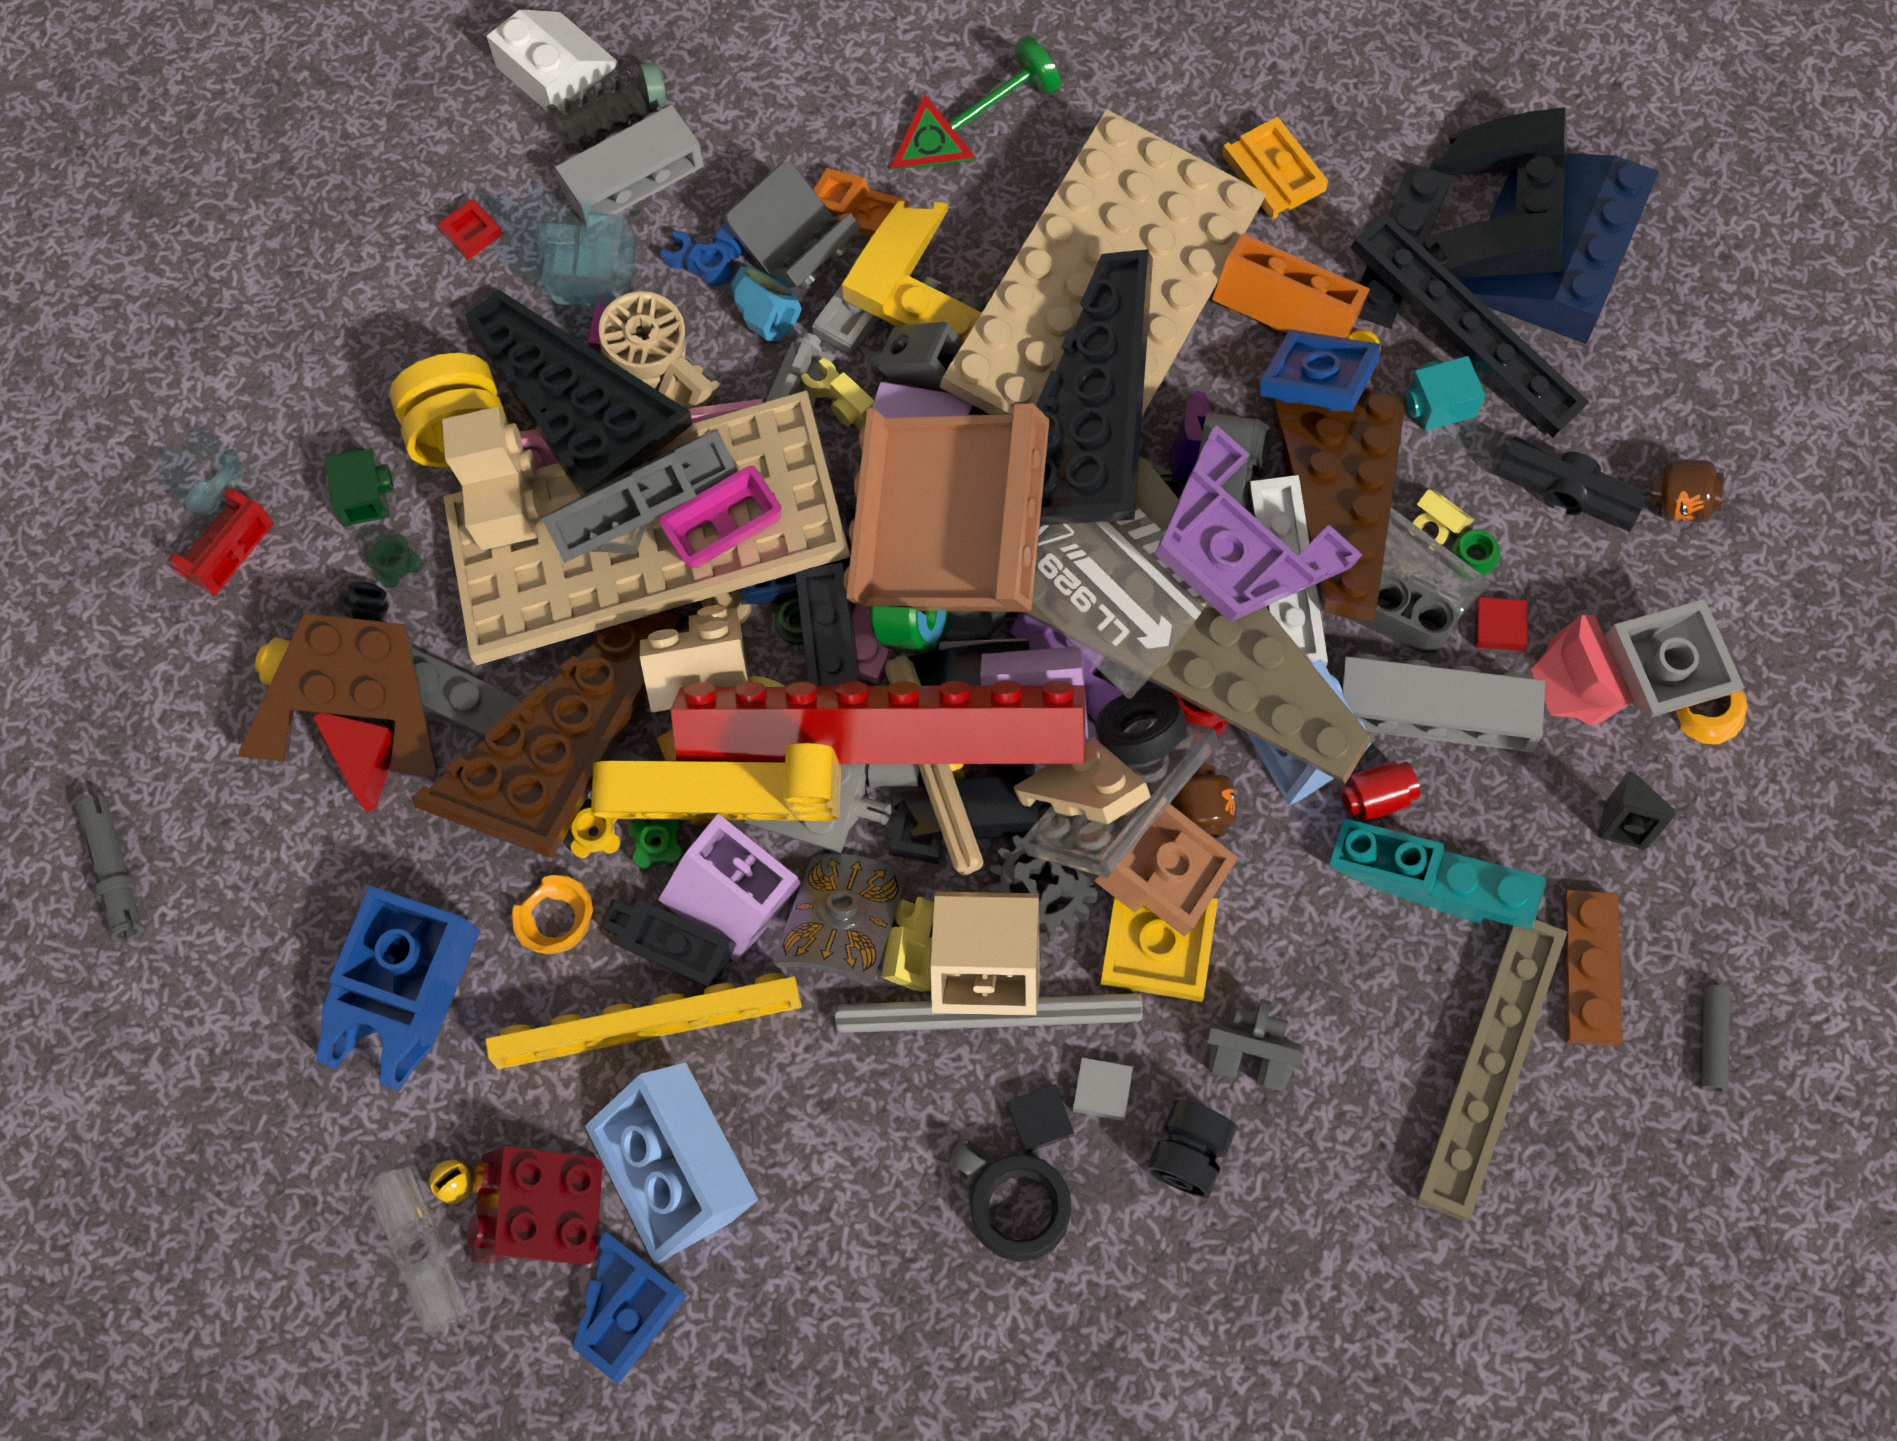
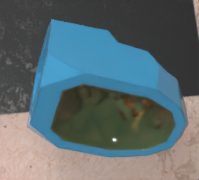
(765, 303)

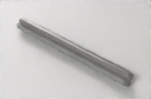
(1050, 1011)

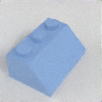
(670, 1161)

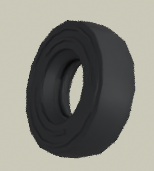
(1149, 743)

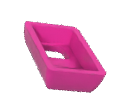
(714, 508)

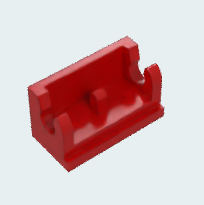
(224, 543)

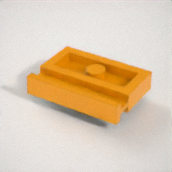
(1276, 165)

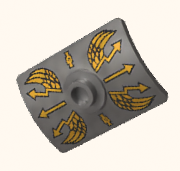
(842, 916)

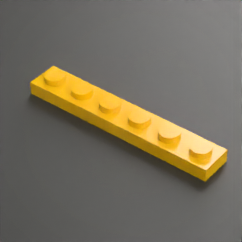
(624, 1025)

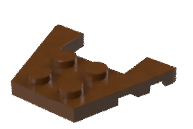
(346, 671)

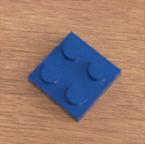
(1320, 370)

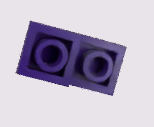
(1188, 437)

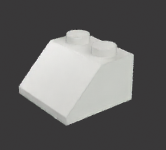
(548, 56)

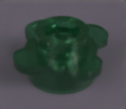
(384, 551)

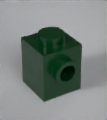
(358, 486)

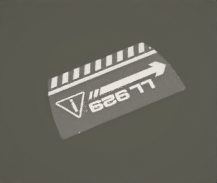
(1114, 595)

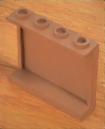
(948, 511)

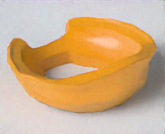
(1715, 729)
(557, 888)

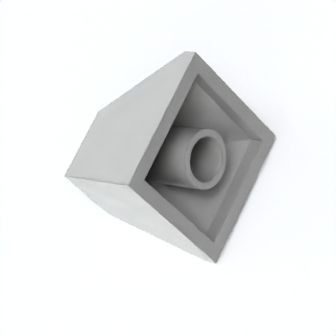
(1673, 659)

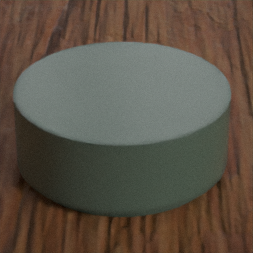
(652, 85)

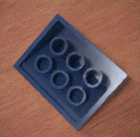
(1600, 218)

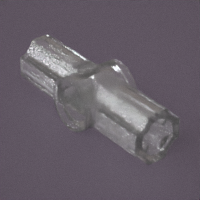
(433, 1280)

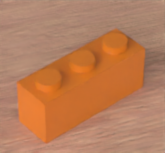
(1287, 291)

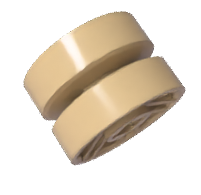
(642, 335)

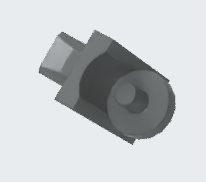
(1276, 1055)

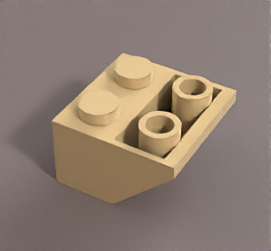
(985, 953)

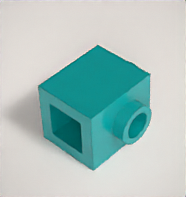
(1444, 393)

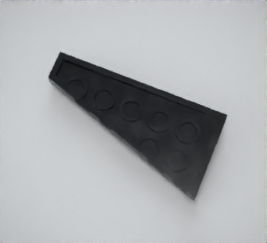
(1098, 398)
(580, 402)

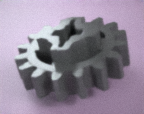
(1061, 890)

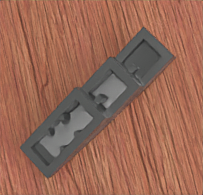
(639, 495)

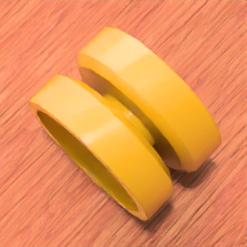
(435, 391)

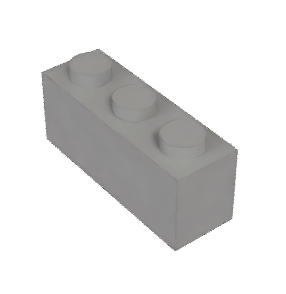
(630, 164)

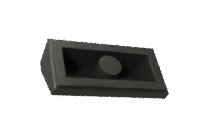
(1634, 814)

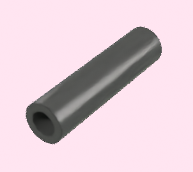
(1715, 1038)

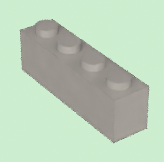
(1444, 703)

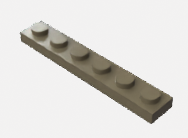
(1491, 1070)

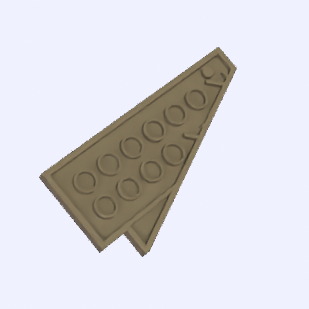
(1251, 671)

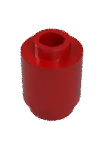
(1380, 790)

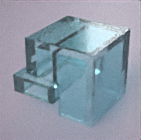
(589, 263)

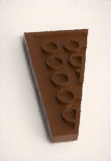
(1347, 483)
(540, 756)

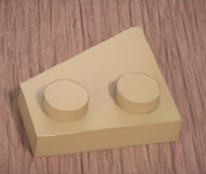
(1097, 789)

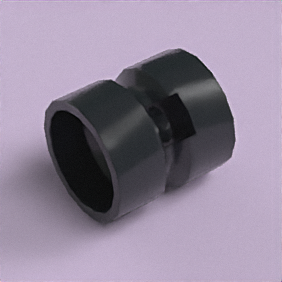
(1193, 1144)

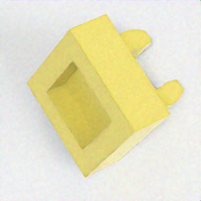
(1444, 514)

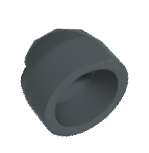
(969, 1159)

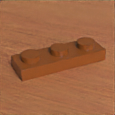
(1592, 968)

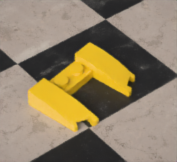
(882, 274)

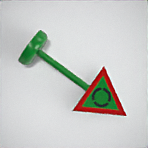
(935, 141)

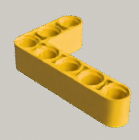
(797, 790)

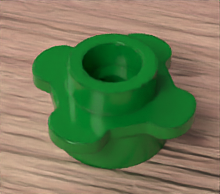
(666, 852)

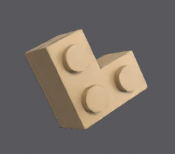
(493, 476)
(707, 653)

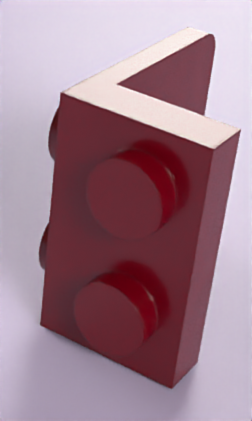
(535, 1207)

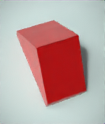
(361, 753)

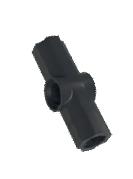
(1572, 483)

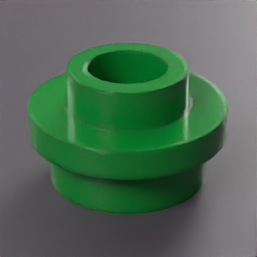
(1480, 541)

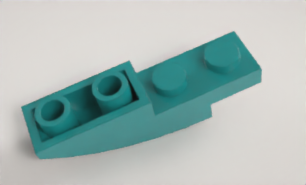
(1436, 878)

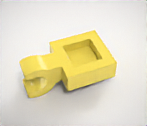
(848, 399)
(910, 947)

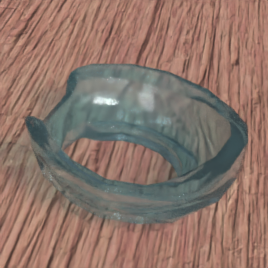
(207, 495)

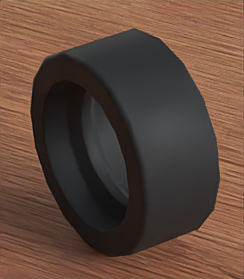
(1034, 1169)

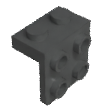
(789, 227)

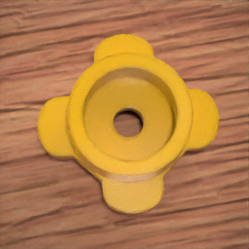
(585, 843)

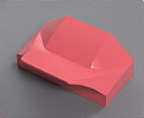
(1581, 674)

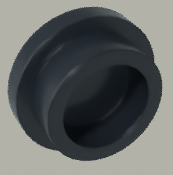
(364, 601)

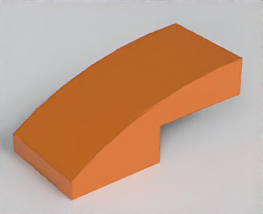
(850, 194)

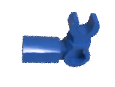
(707, 261)

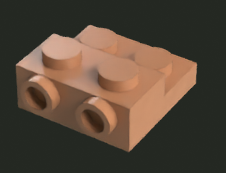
(1171, 871)

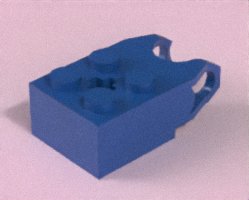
(391, 996)

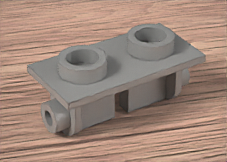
(801, 358)

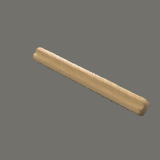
(943, 792)

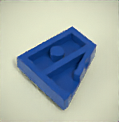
(623, 1310)

